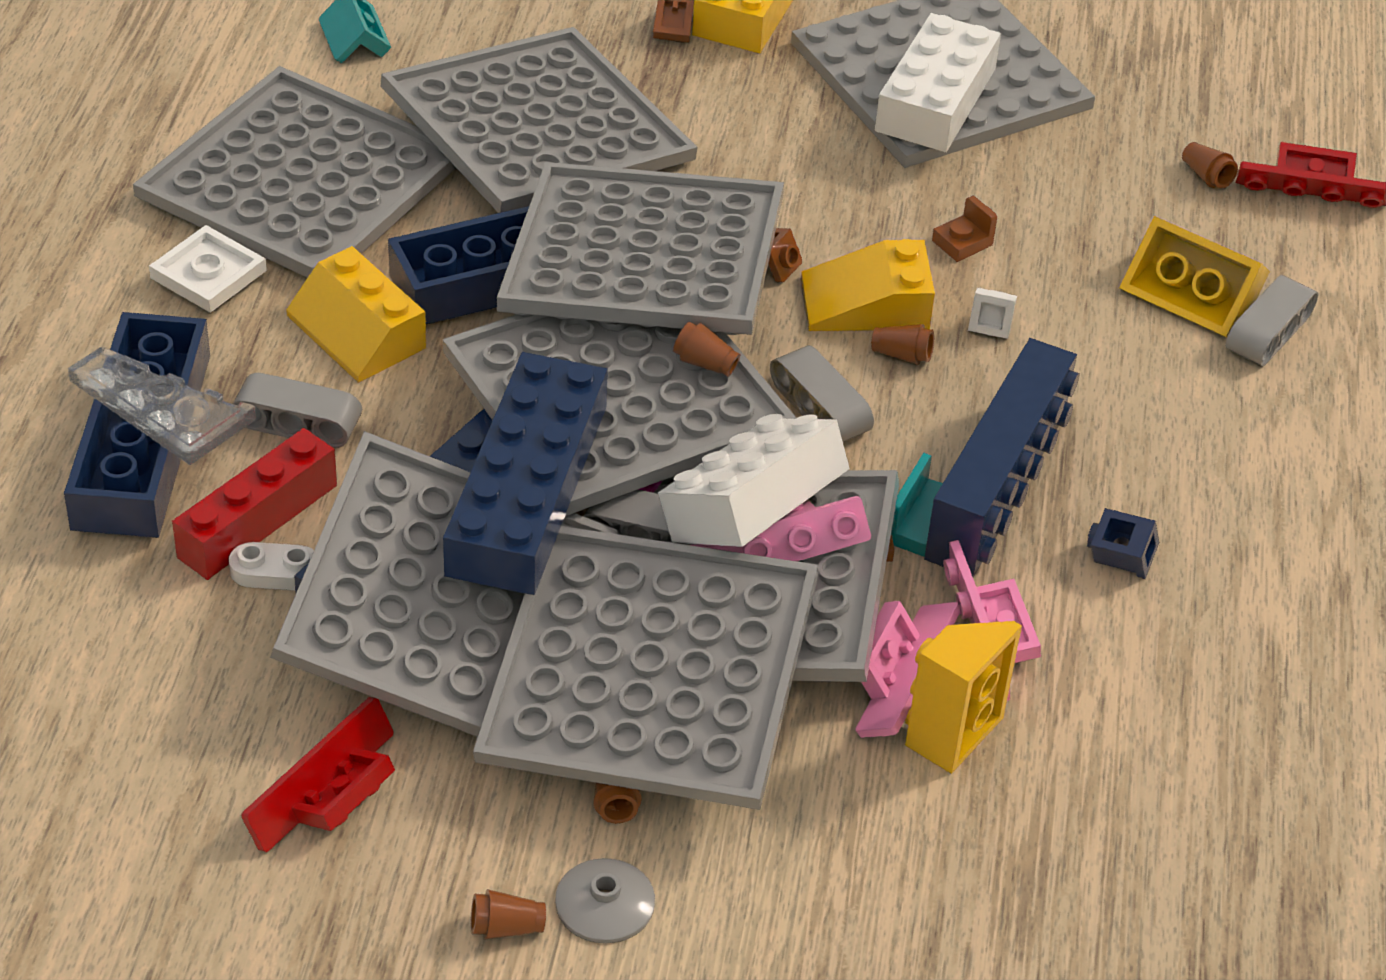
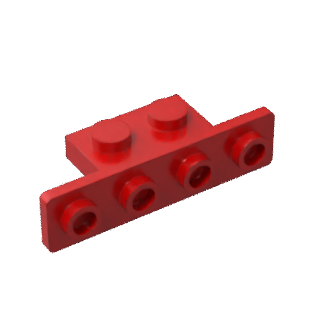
(1313, 172)
(326, 780)

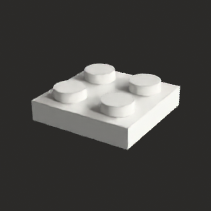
(207, 268)

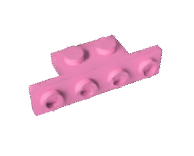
(809, 531)
(991, 602)
(894, 664)

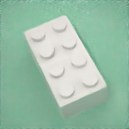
(937, 82)
(753, 480)

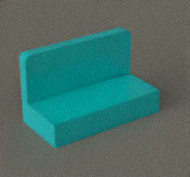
(351, 24)
(915, 508)

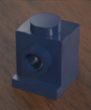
(1124, 541)

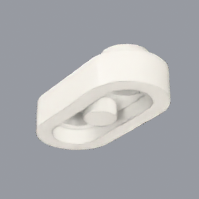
(268, 564)

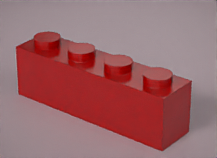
(255, 502)

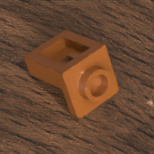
(673, 20)
(967, 233)
(784, 255)

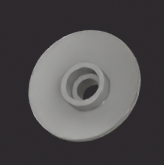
(603, 915)

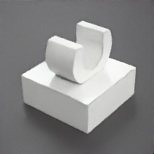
(992, 313)

